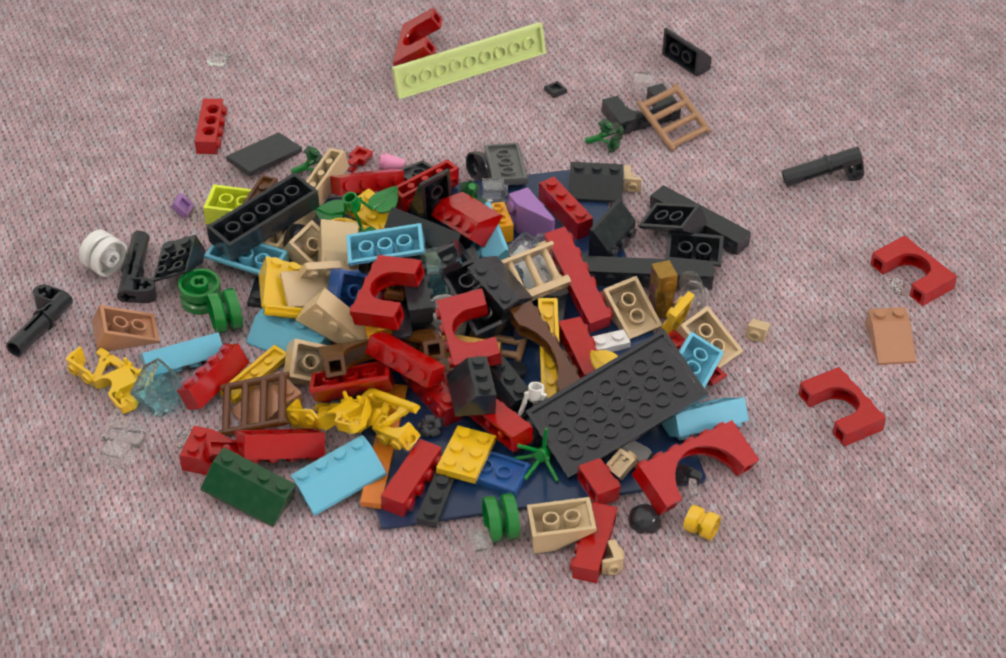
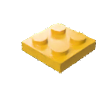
(678, 313)

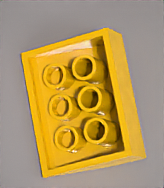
(270, 280)

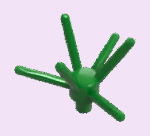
(541, 454)

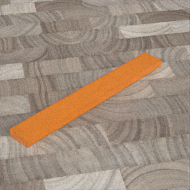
(372, 493)

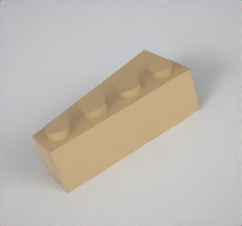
(331, 318)

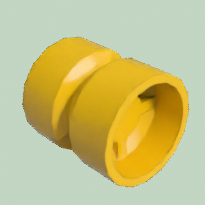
(704, 523)

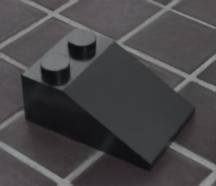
(429, 195)

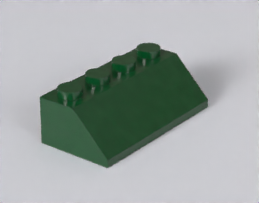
(248, 487)

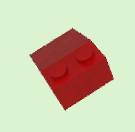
(193, 454)

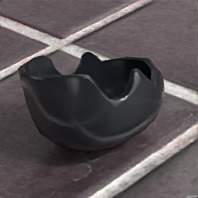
(644, 519)

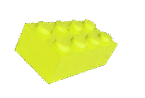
(222, 201)

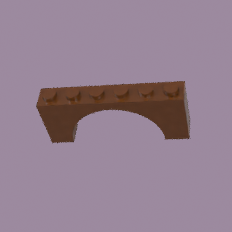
(339, 357)

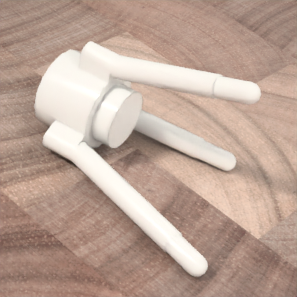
(534, 394)

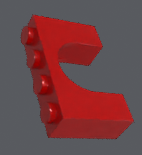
(413, 37)
(905, 252)
(384, 273)
(453, 313)
(838, 385)

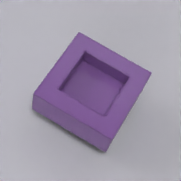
(182, 205)

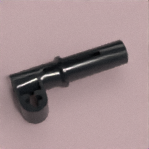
(827, 165)
(132, 285)
(51, 305)

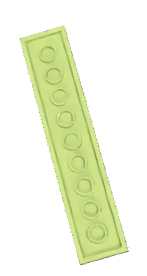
(468, 60)

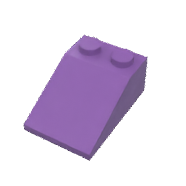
(529, 213)

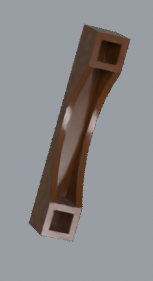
(529, 324)

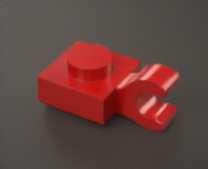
(358, 156)

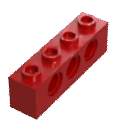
(210, 126)

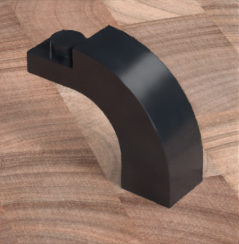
(452, 256)

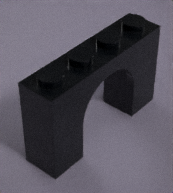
(633, 120)

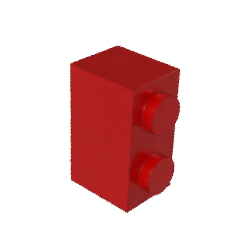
(599, 482)

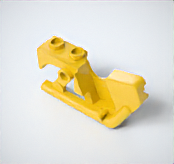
(121, 379)
(381, 402)
(348, 416)

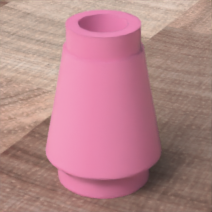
(389, 162)

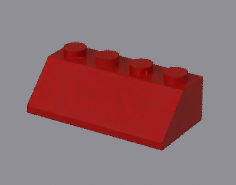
(468, 217)
(355, 382)
(281, 444)

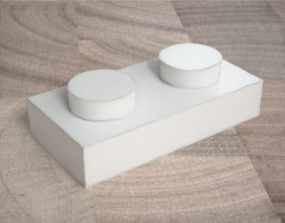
(612, 341)

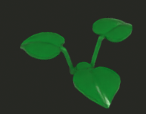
(381, 201)

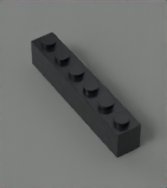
(735, 237)

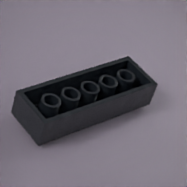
(263, 216)

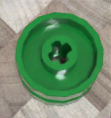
(194, 287)
(224, 310)
(501, 517)

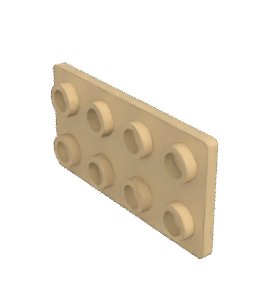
(307, 282)

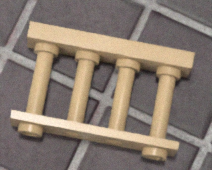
(540, 288)

